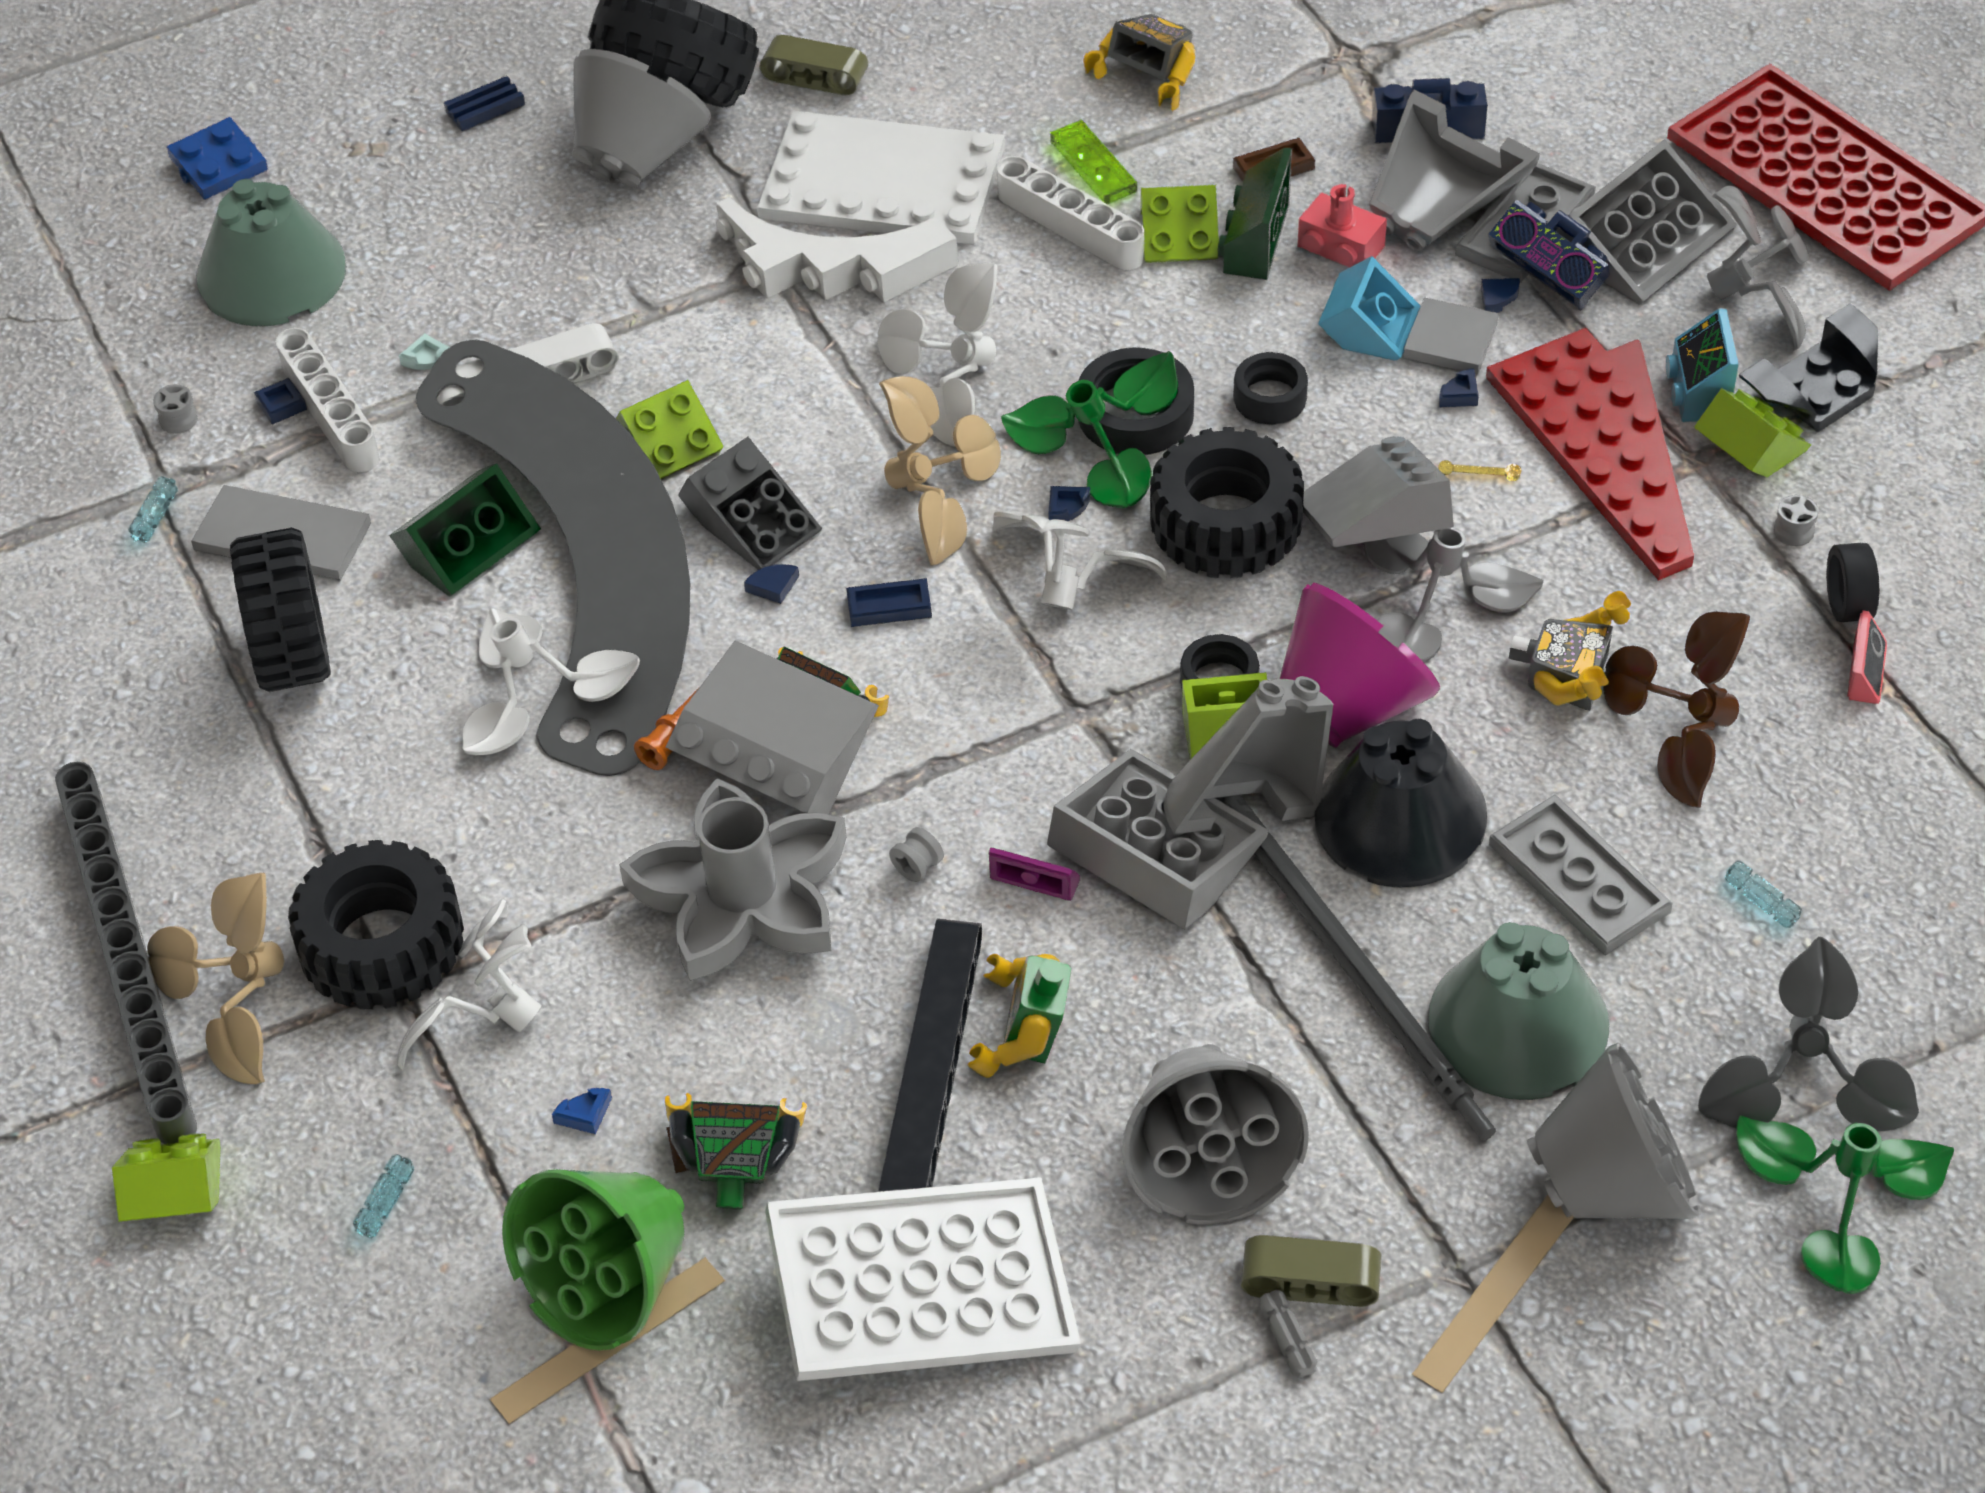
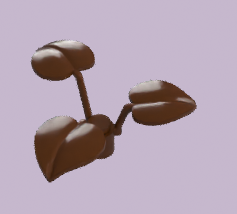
(1711, 644)

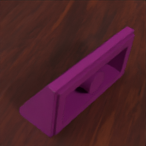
(1033, 874)

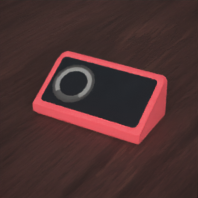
(1867, 661)

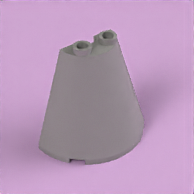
(1441, 175)
(1266, 747)

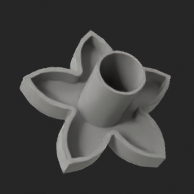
(740, 880)

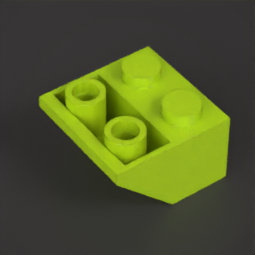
(1751, 432)
(1211, 702)
(167, 1178)

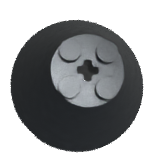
(1401, 808)

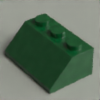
(1257, 218)
(466, 530)

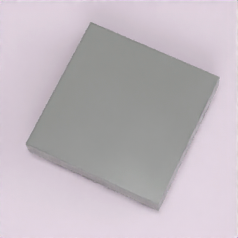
(1450, 335)

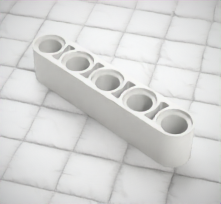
(1070, 212)
(572, 354)
(328, 400)

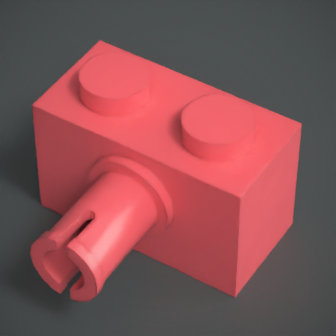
(1340, 229)

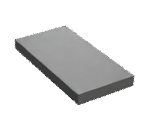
(1544, 188)
(328, 531)
(1580, 874)

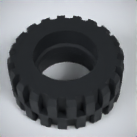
(1226, 539)
(280, 609)
(386, 966)

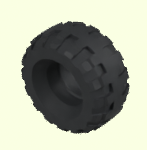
(682, 40)

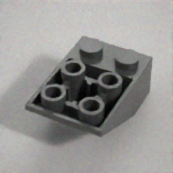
(748, 506)

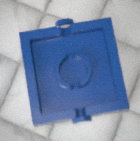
(216, 158)

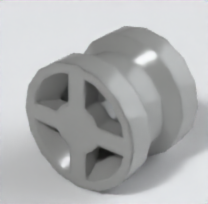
(175, 408)
(1796, 520)
(916, 854)

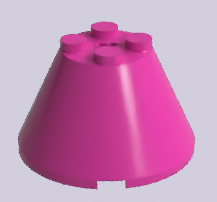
(1353, 663)

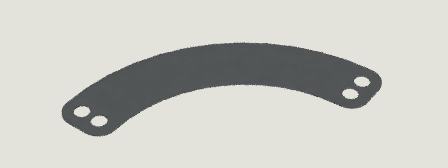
(616, 527)

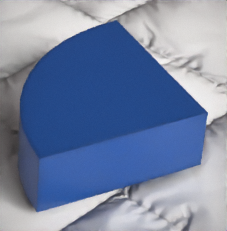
(583, 1111)

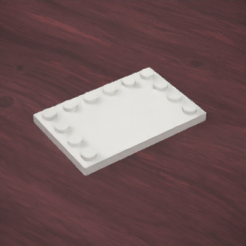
(880, 175)
(920, 1278)

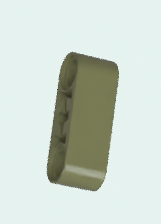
(814, 64)
(1312, 1270)

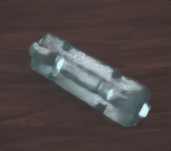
(153, 509)
(1763, 894)
(383, 1196)

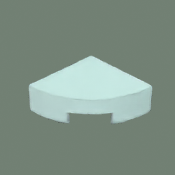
(422, 353)

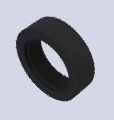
(1148, 434)

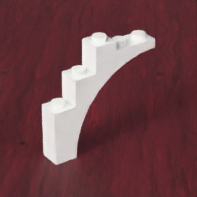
(831, 265)

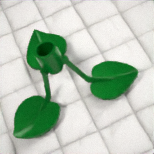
(1043, 423)
(1908, 1170)

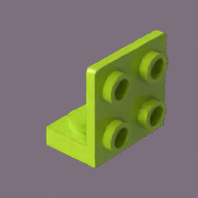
(1180, 223)
(672, 429)

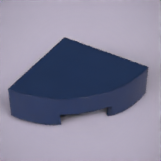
(1499, 293)
(1460, 390)
(1067, 502)
(772, 582)

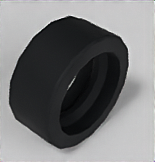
(1266, 408)
(1852, 581)
(1218, 649)

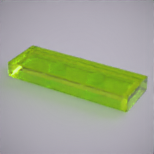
(1093, 162)

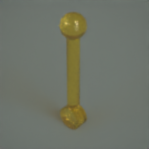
(1511, 472)

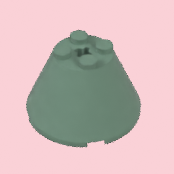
(267, 257)
(1519, 1015)

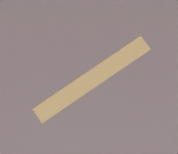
(1492, 1296)
(577, 1361)

